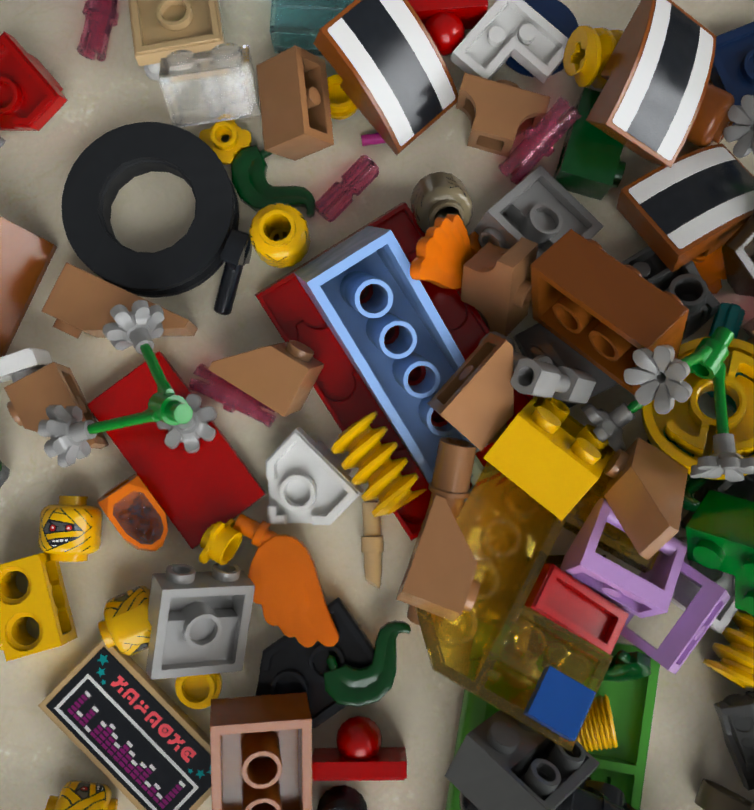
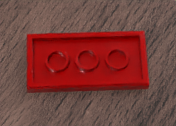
(188, 486)

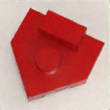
(26, 89)

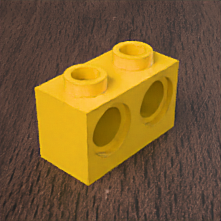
(44, 602)

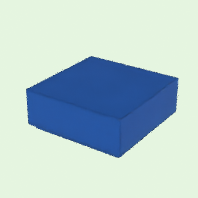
(559, 703)

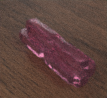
(340, 194)

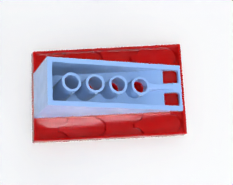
(383, 342)

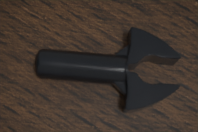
(235, 254)

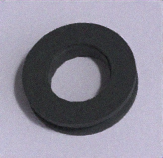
(108, 167)

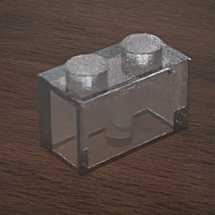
(209, 85)

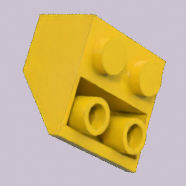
(550, 455)

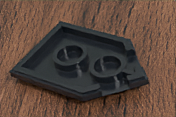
(297, 669)

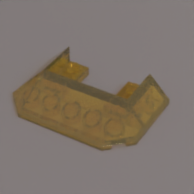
(501, 642)

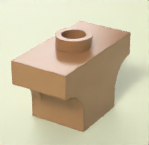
(498, 112)
(500, 283)

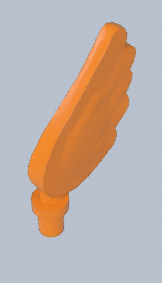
(444, 252)
(288, 585)

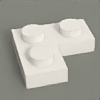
(513, 31)

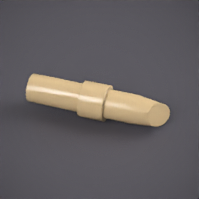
(372, 545)

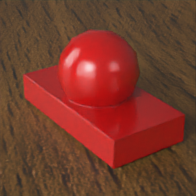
(448, 20)
(576, 608)
(359, 755)

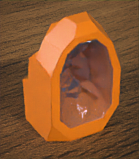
(135, 514)

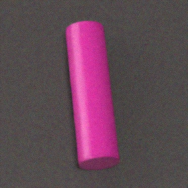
(371, 139)

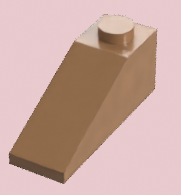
(85, 302)

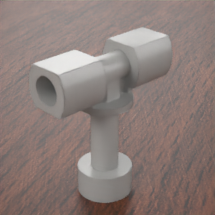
(545, 380)

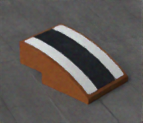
(388, 68)
(655, 81)
(690, 205)

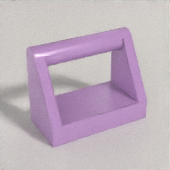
(615, 582)
(691, 624)

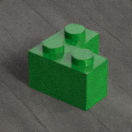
(723, 540)

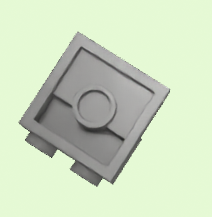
(537, 211)
(198, 621)

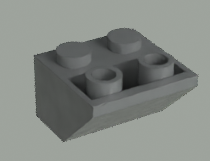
(516, 768)

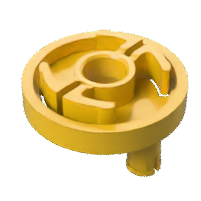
(694, 429)

